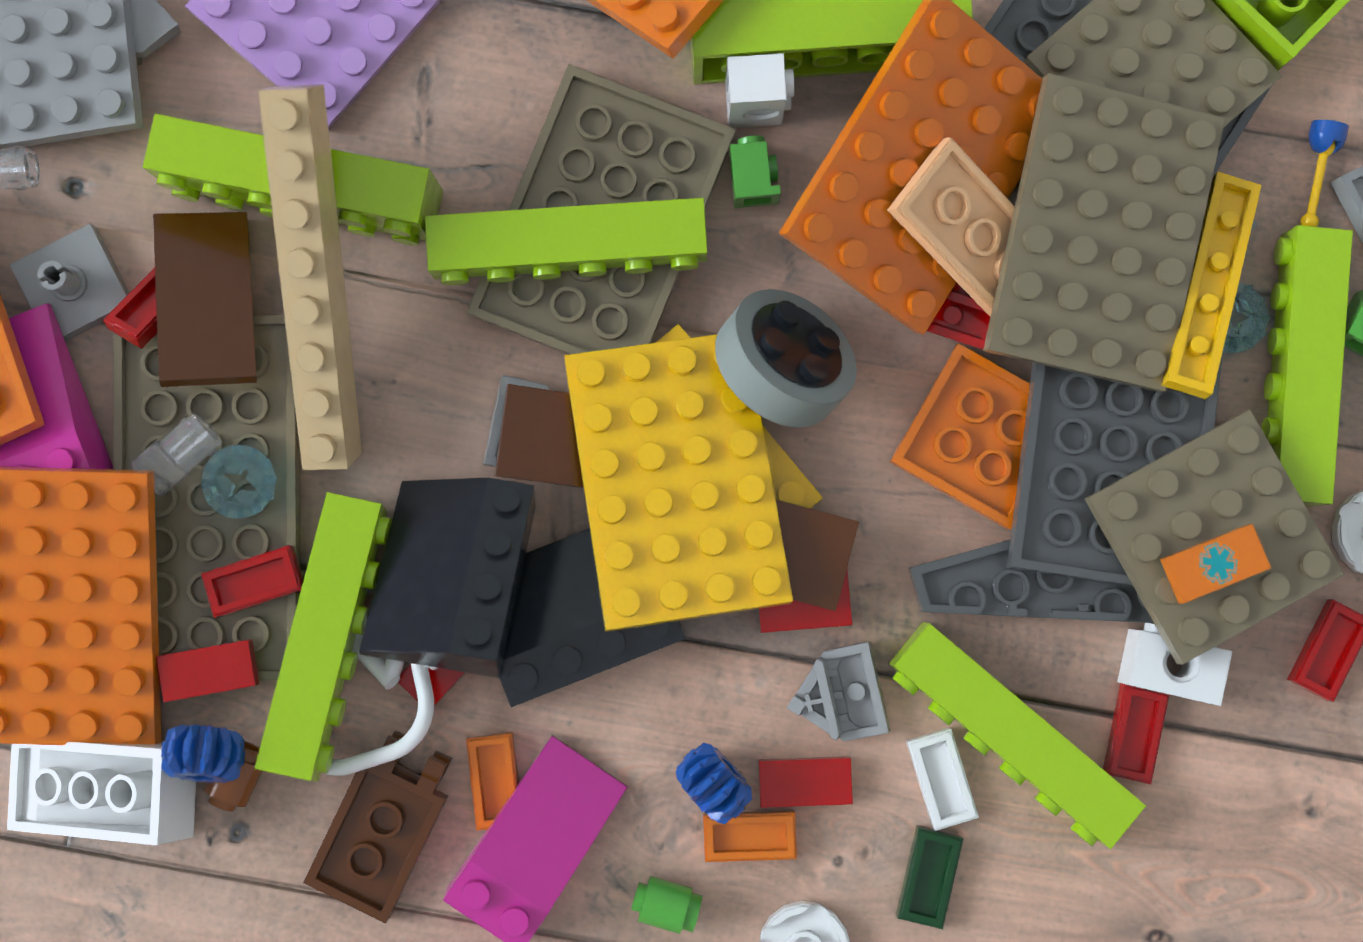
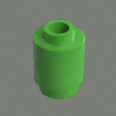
(667, 905)

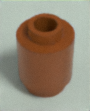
(236, 792)

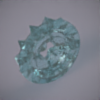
(1250, 330)
(219, 490)

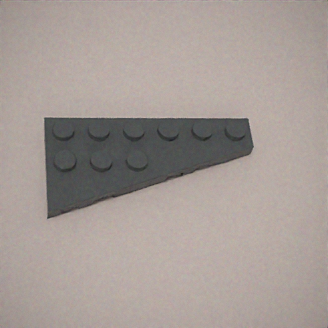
(983, 585)

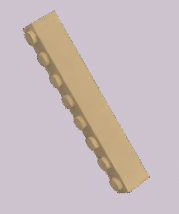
(311, 274)

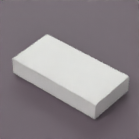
(942, 779)

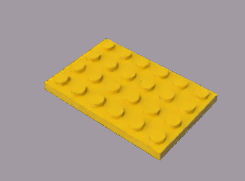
(674, 485)

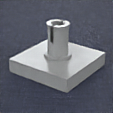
(74, 278)

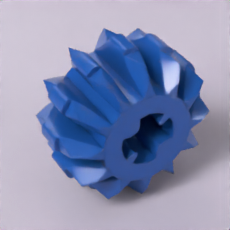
(202, 753)
(714, 783)

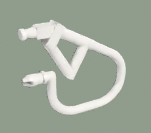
(388, 674)

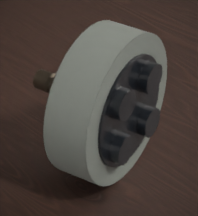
(785, 358)

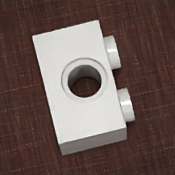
(758, 90)
(1146, 667)

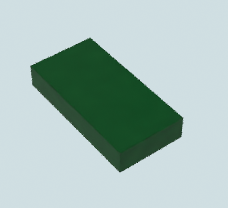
(929, 877)

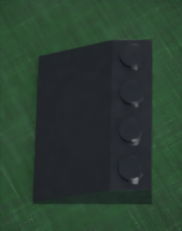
(451, 574)
(560, 625)

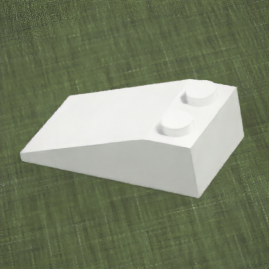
(99, 793)

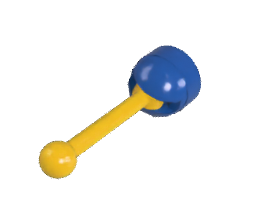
(1325, 139)

